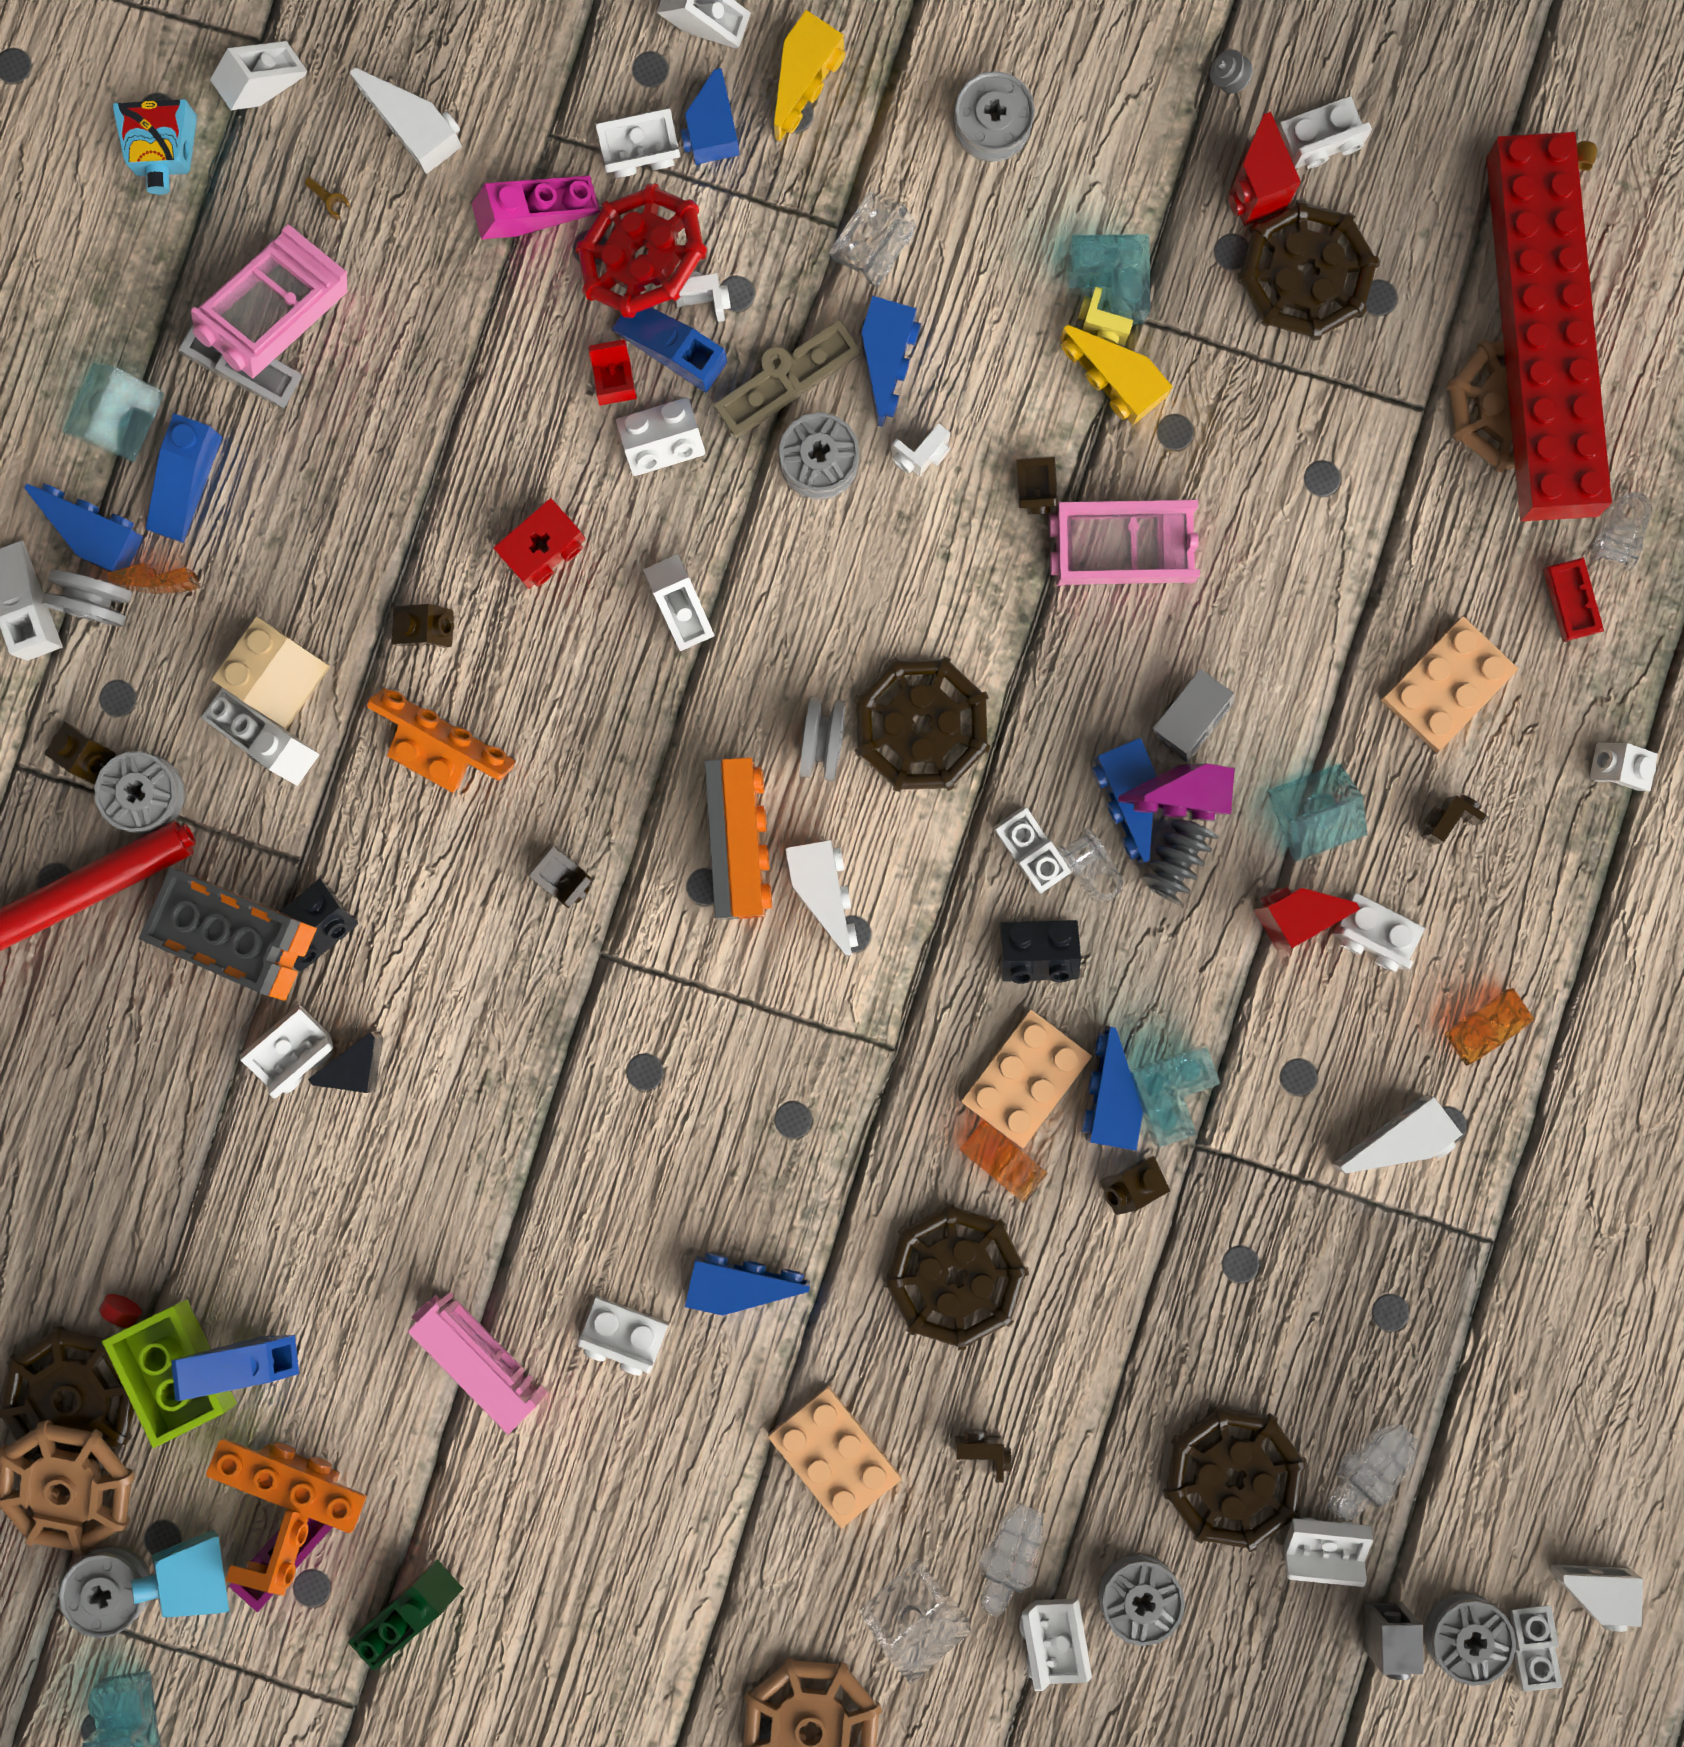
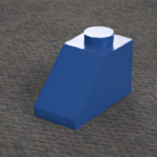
(710, 123)

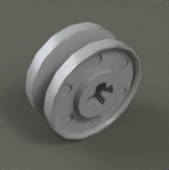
(1013, 107)
(834, 440)
(87, 598)
(822, 738)
(121, 804)
(84, 1602)
(1149, 1621)
(1484, 1656)

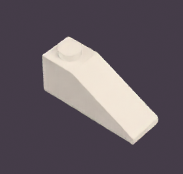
(414, 121)
(1411, 1136)

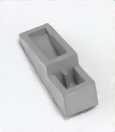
(273, 383)

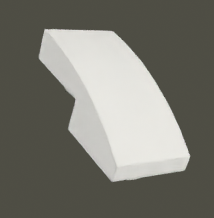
(1032, 849)
(1535, 1648)

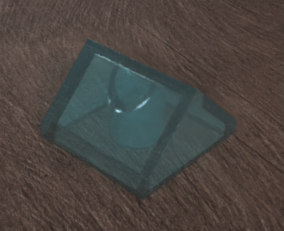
(113, 411)
(1319, 811)

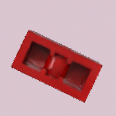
(550, 527)

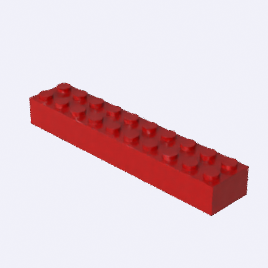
(1548, 327)

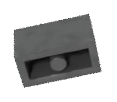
(1393, 1639)

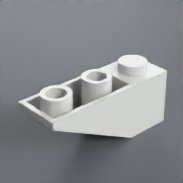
(23, 618)
(260, 737)
(816, 881)

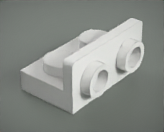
(1323, 133)
(1380, 934)
(622, 1336)

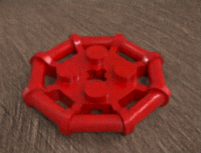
(628, 237)

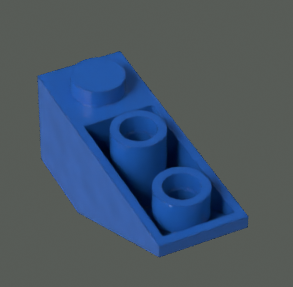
(884, 344)
(674, 346)
(92, 537)
(1120, 772)
(1116, 1105)
(731, 1288)
(235, 1366)

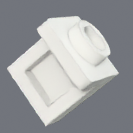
(705, 289)
(930, 451)
(1624, 765)

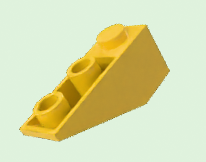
(807, 58)
(1122, 374)

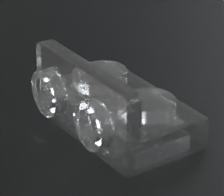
(874, 237)

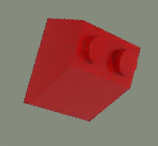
(1265, 176)
(1300, 914)

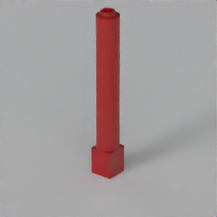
(94, 882)

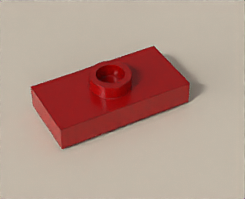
(1573, 600)

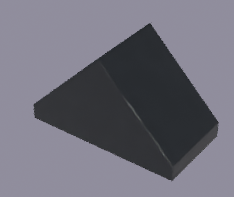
(354, 1068)

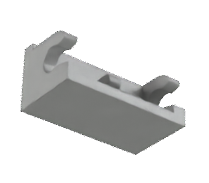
(1194, 715)

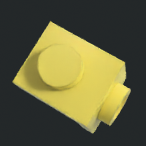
(1101, 323)

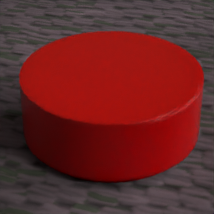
(119, 1310)

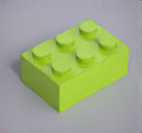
(145, 1369)

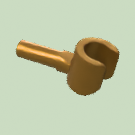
(1586, 155)
(327, 197)

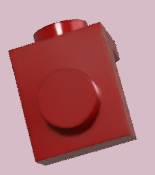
(612, 372)

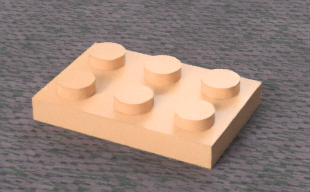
(1449, 684)
(1026, 1078)
(834, 1456)

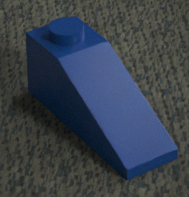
(181, 476)

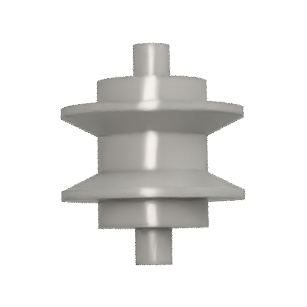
(1231, 71)

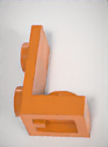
(281, 1569)

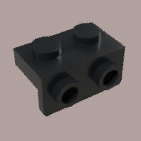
(322, 910)
(1040, 951)

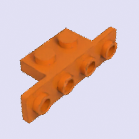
(433, 745)
(288, 1481)

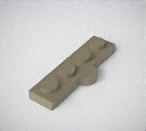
(786, 378)

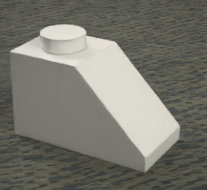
(710, 19)
(256, 73)
(678, 602)
(1606, 1593)

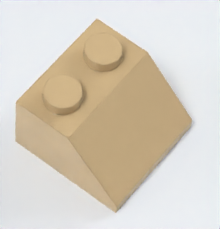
(270, 672)

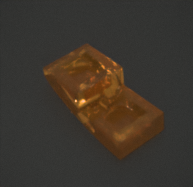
(145, 579)
(1489, 1027)
(1003, 1161)

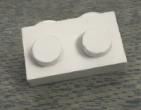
(638, 142)
(660, 436)
(288, 1051)
(1327, 1552)
(1055, 1643)

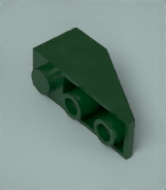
(406, 1615)

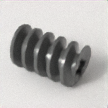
(1178, 859)

